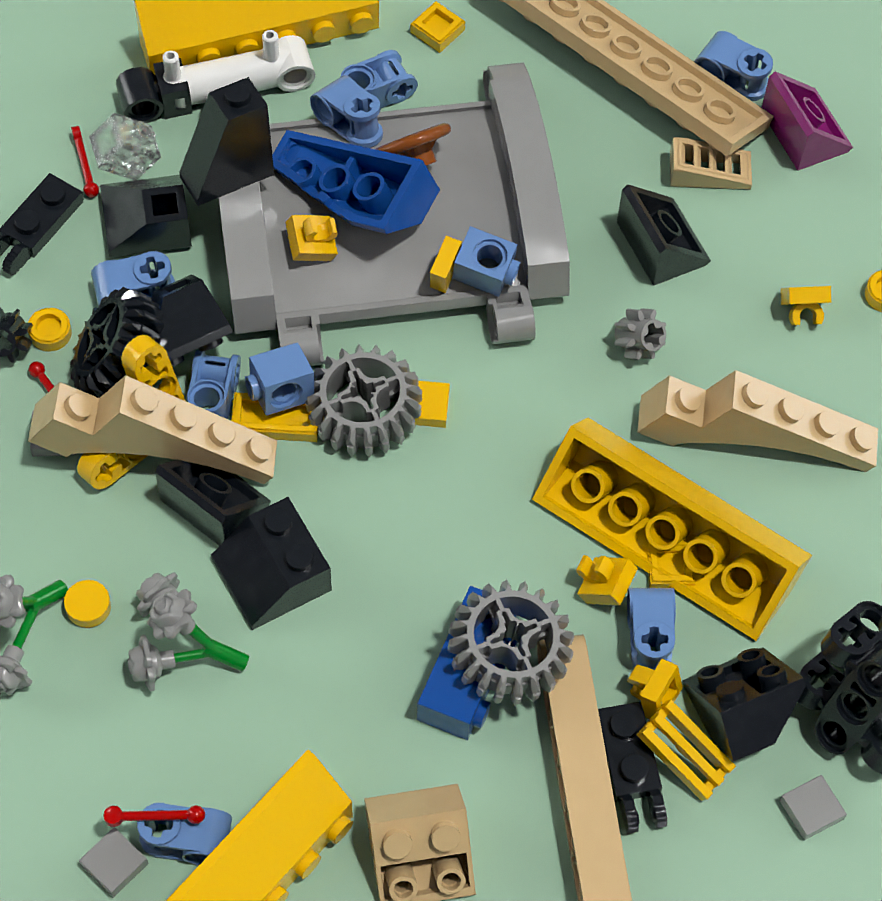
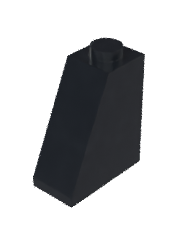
(229, 143)

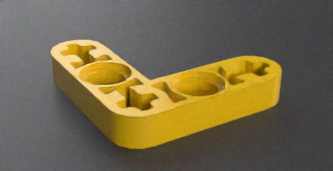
(105, 468)

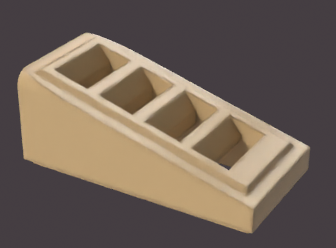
(696, 176)

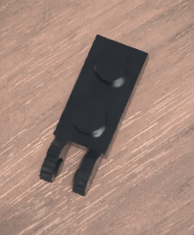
(37, 221)
(631, 764)

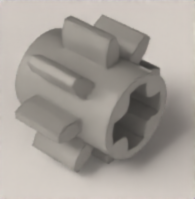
(640, 333)

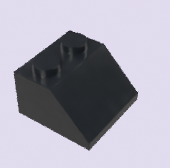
(272, 564)

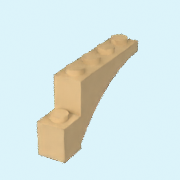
(754, 414)
(150, 423)

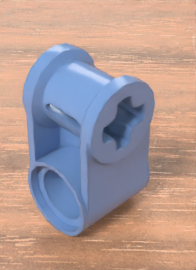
(736, 62)
(383, 78)
(349, 111)
(132, 274)
(214, 382)
(651, 624)
(183, 839)

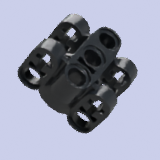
(853, 698)

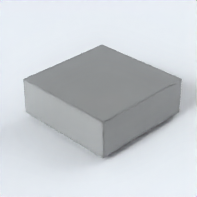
(813, 807)
(113, 862)

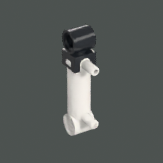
(176, 87)

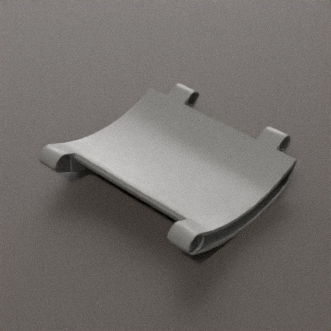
(490, 176)

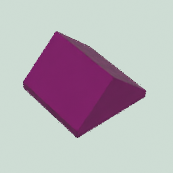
(803, 122)

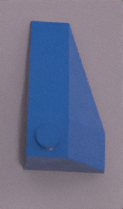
(358, 182)

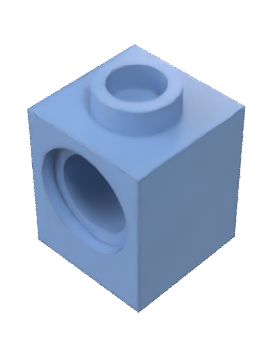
(483, 245)
(280, 378)

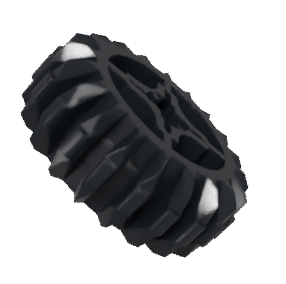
(105, 335)

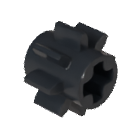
(16, 330)

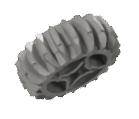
(379, 383)
(479, 658)

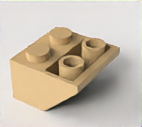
(420, 845)

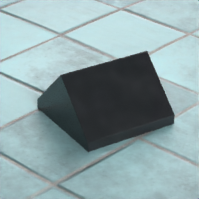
(659, 234)
(208, 497)

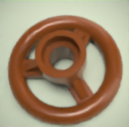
(418, 144)

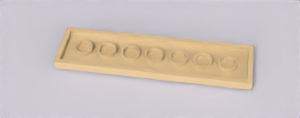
(651, 69)

